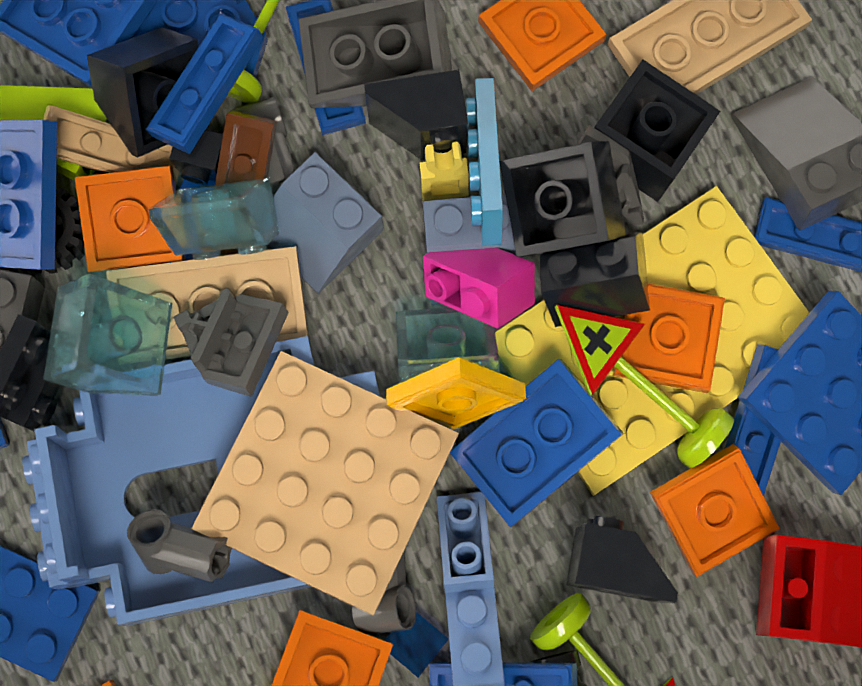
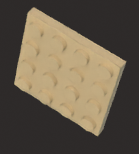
(326, 482)

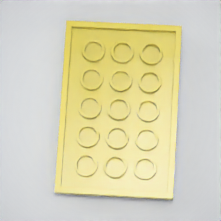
(693, 250)

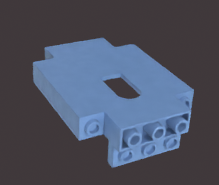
(87, 472)

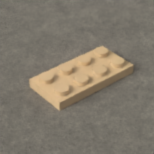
(707, 38)
(197, 283)

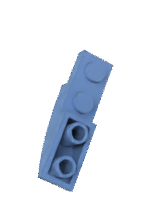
(469, 591)

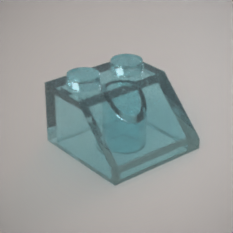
(218, 218)
(439, 336)
(108, 338)

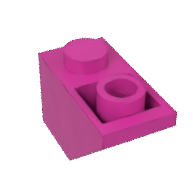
(481, 283)

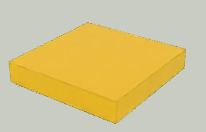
(456, 393)

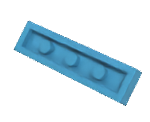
(485, 174)

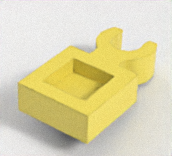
(444, 174)

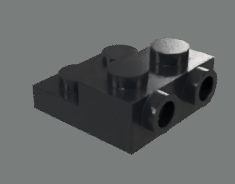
(23, 392)

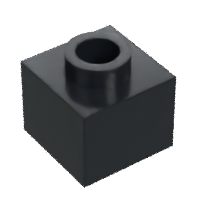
(202, 162)

